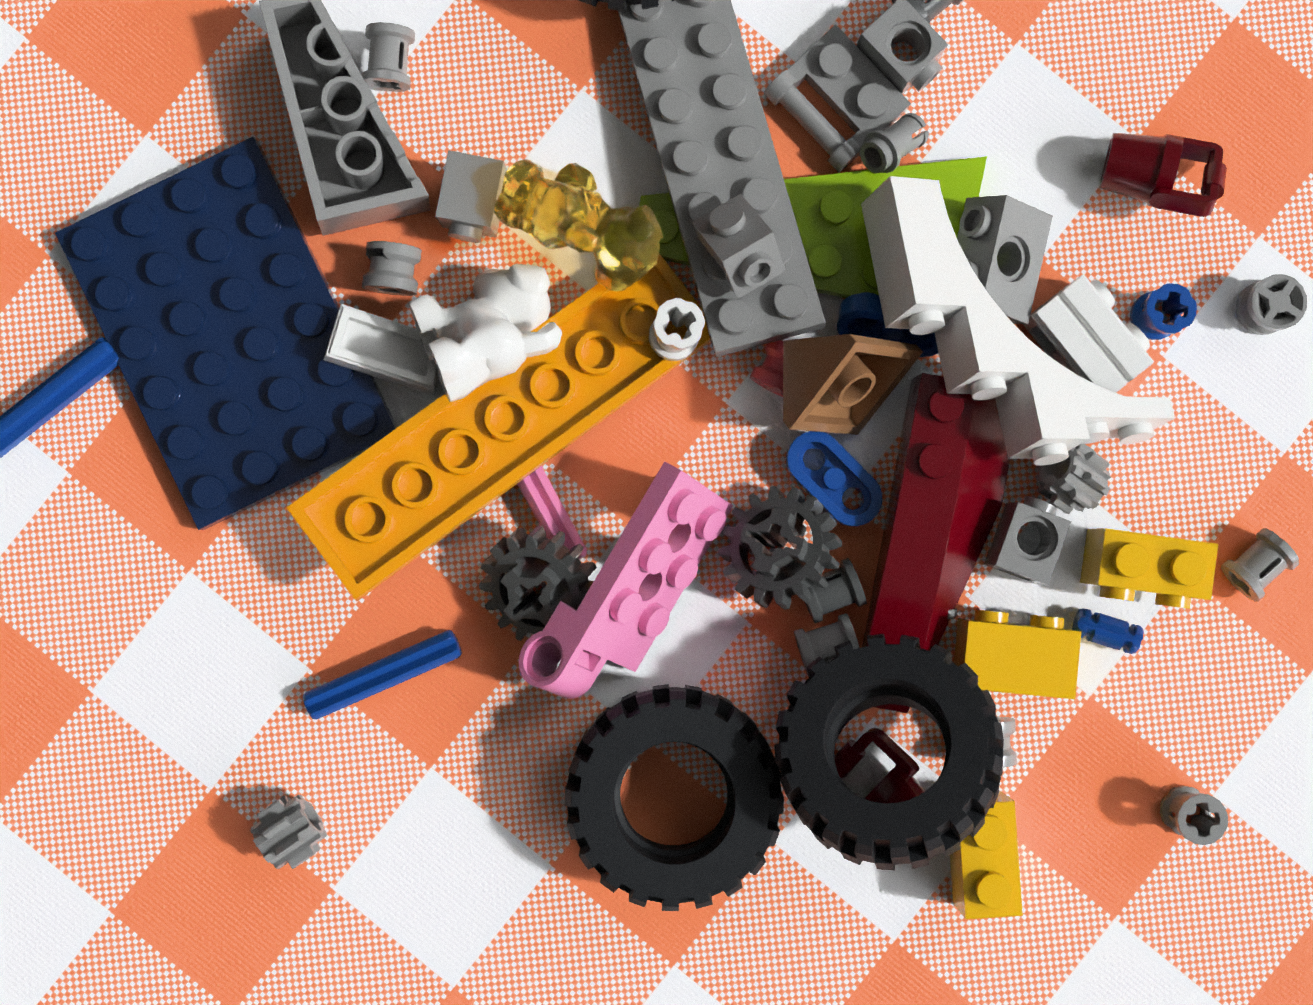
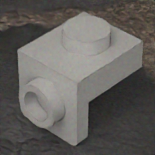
(740, 245)

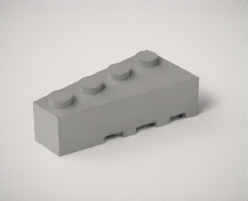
(343, 140)

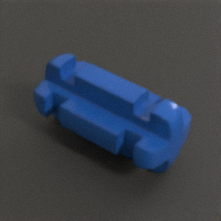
(1108, 631)

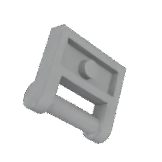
(848, 86)

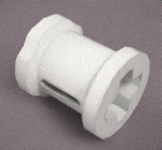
(680, 313)

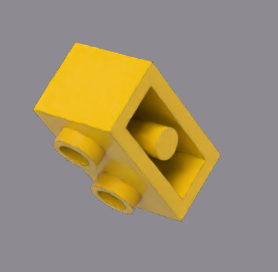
(1148, 563)

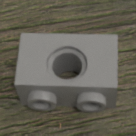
(1005, 250)

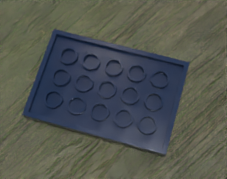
(225, 333)

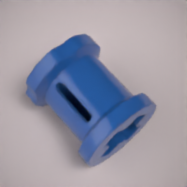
(1175, 301)

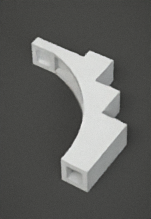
(932, 288)

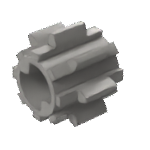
(1076, 481)
(288, 832)

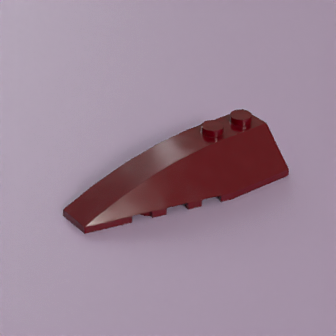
(938, 512)

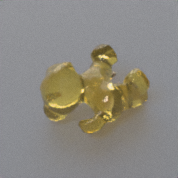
(577, 216)

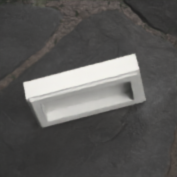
(380, 349)

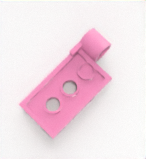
(632, 590)

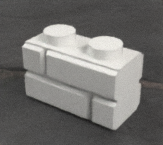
(1088, 336)

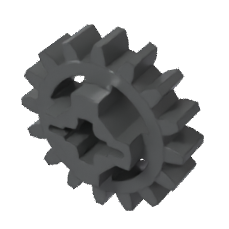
(525, 562)
(785, 570)

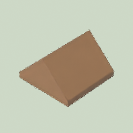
(840, 380)

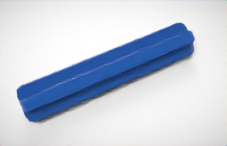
(56, 393)
(382, 674)

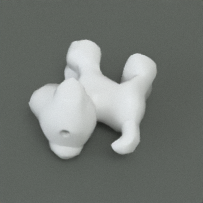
(488, 333)

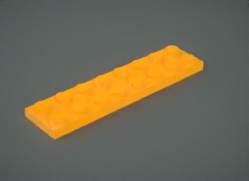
(473, 450)

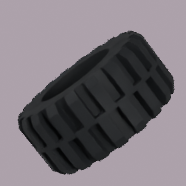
(876, 677)
(673, 871)

